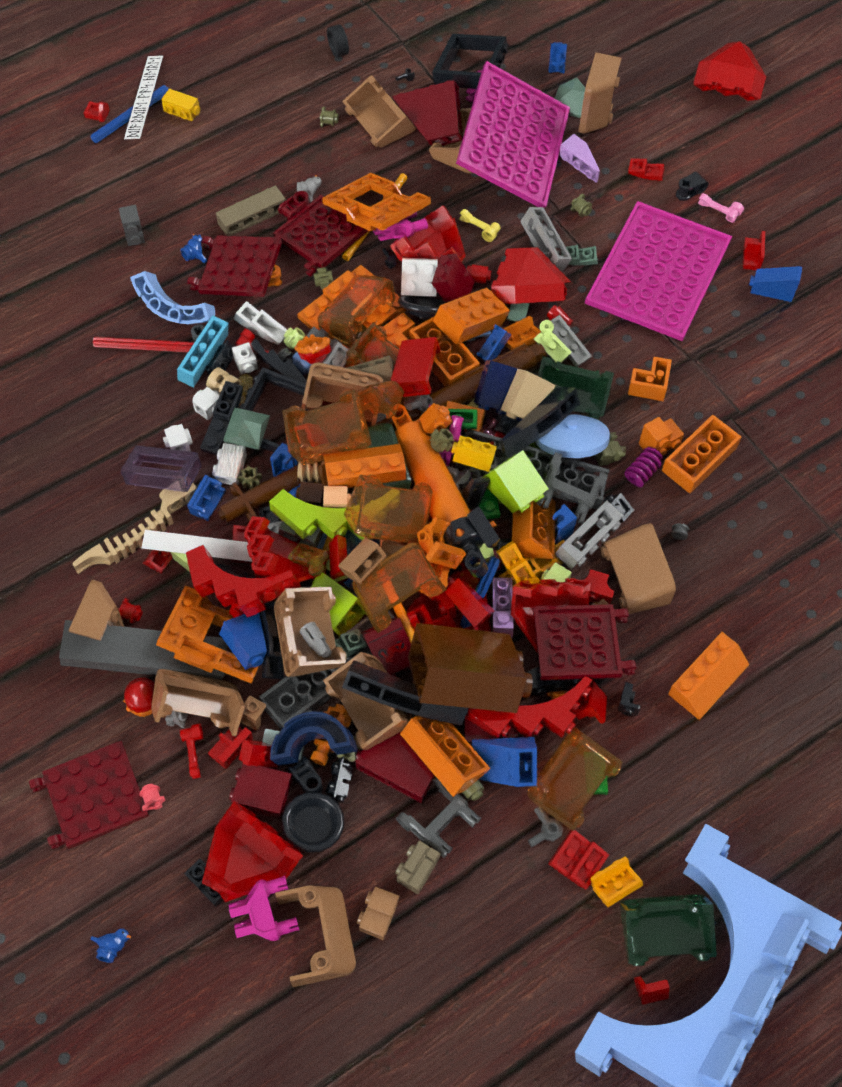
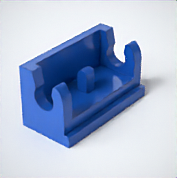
(494, 344)
(282, 460)
(206, 498)
(565, 523)

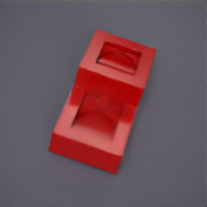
(641, 169)

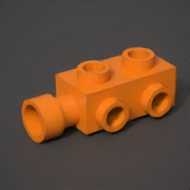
(320, 755)

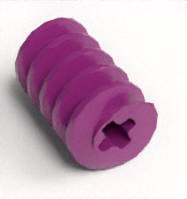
(644, 466)

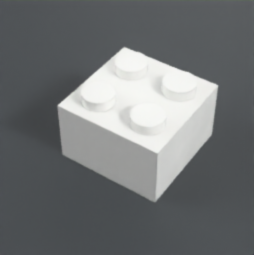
(418, 276)

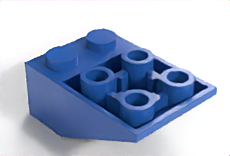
(510, 759)

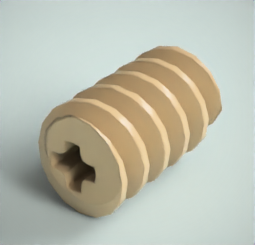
(308, 472)

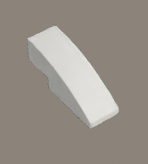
(260, 323)

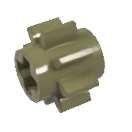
(323, 278)
(441, 440)
(250, 477)

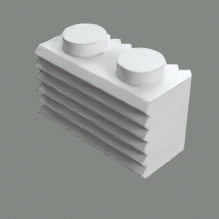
(230, 463)

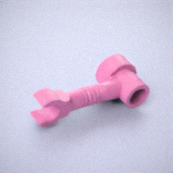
(731, 213)

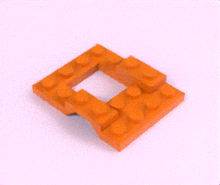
(381, 215)
(378, 316)
(187, 630)

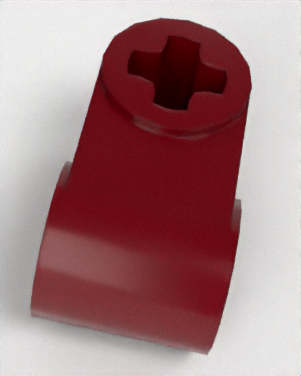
(294, 204)

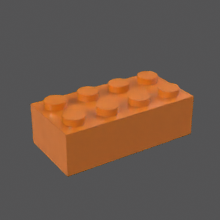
(471, 315)
(452, 360)
(701, 454)

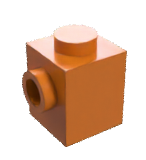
(435, 418)

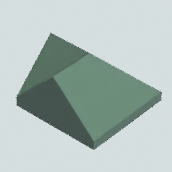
(572, 95)
(246, 428)

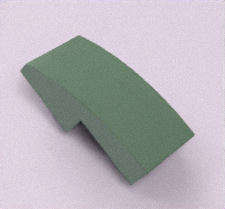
(582, 256)
(517, 312)
(351, 642)

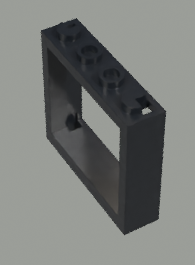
(464, 79)
(255, 392)

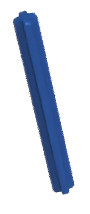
(124, 117)

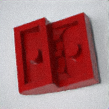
(578, 859)

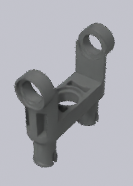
(582, 498)
(431, 833)

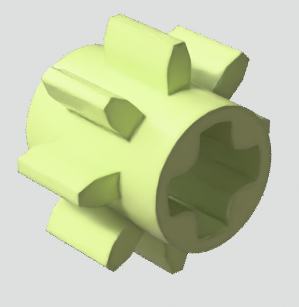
(293, 336)

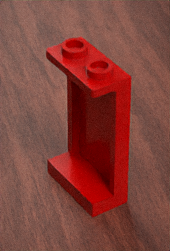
(415, 365)

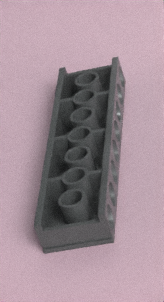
(567, 474)
(127, 651)
(303, 692)

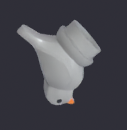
(309, 186)

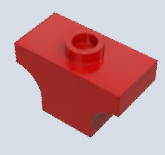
(599, 588)
(256, 754)

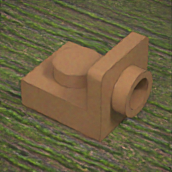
(252, 713)

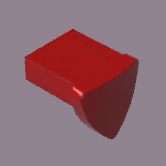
(97, 111)
(653, 991)

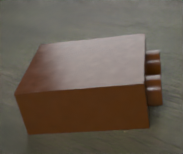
(468, 668)

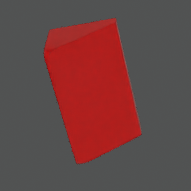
(338, 553)
(158, 560)

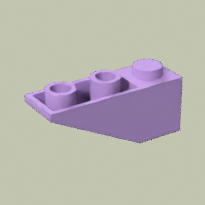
(578, 154)
(501, 602)

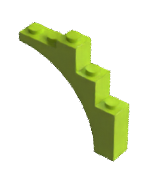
(305, 517)

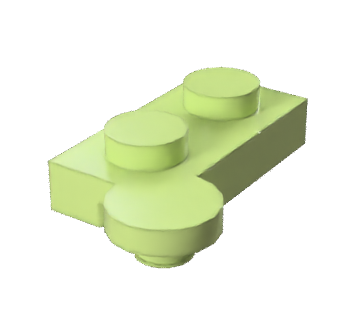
(551, 342)

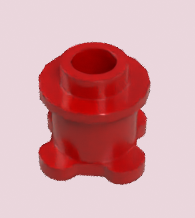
(130, 611)

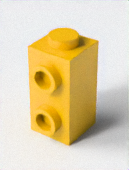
(180, 105)
(473, 453)

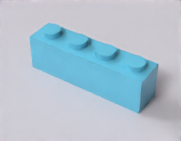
(202, 351)

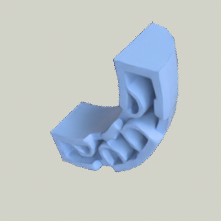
(157, 301)

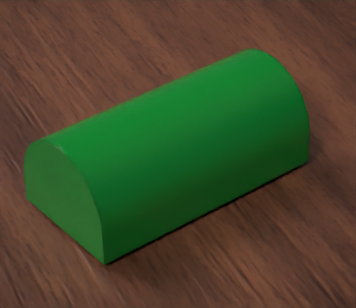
(470, 417)

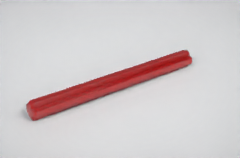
(142, 344)

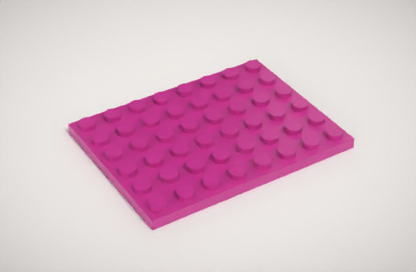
(513, 135)
(659, 270)

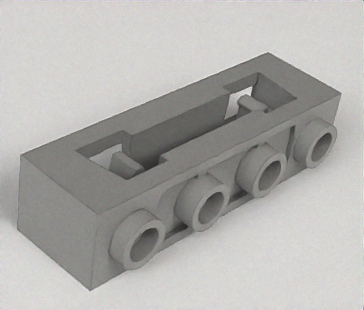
(545, 237)
(609, 520)

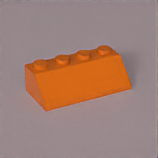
(382, 461)
(535, 531)
(709, 676)
(445, 753)

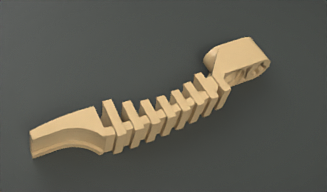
(171, 502)

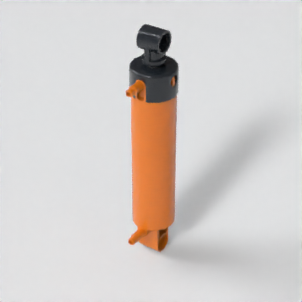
(447, 502)

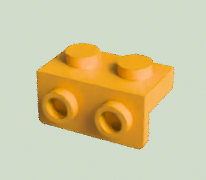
(615, 882)

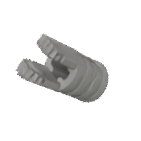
(315, 639)

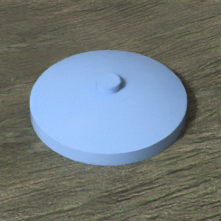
(576, 437)

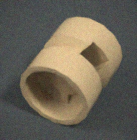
(218, 378)

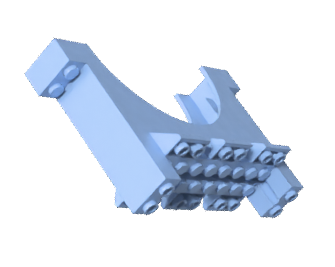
(765, 939)

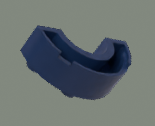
(307, 727)

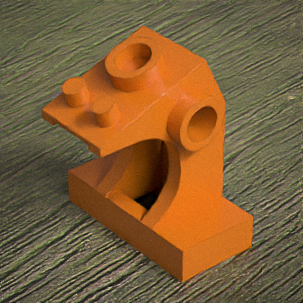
(433, 543)

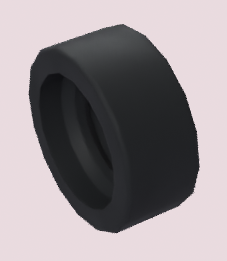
(337, 40)

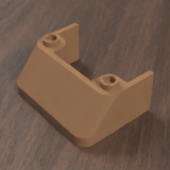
(599, 93)
(329, 381)
(95, 613)
(197, 696)
(339, 957)

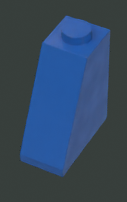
(776, 282)
(245, 639)

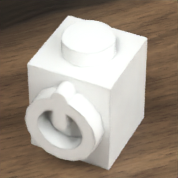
(244, 358)
(205, 401)
(177, 438)

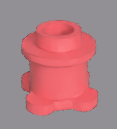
(151, 797)

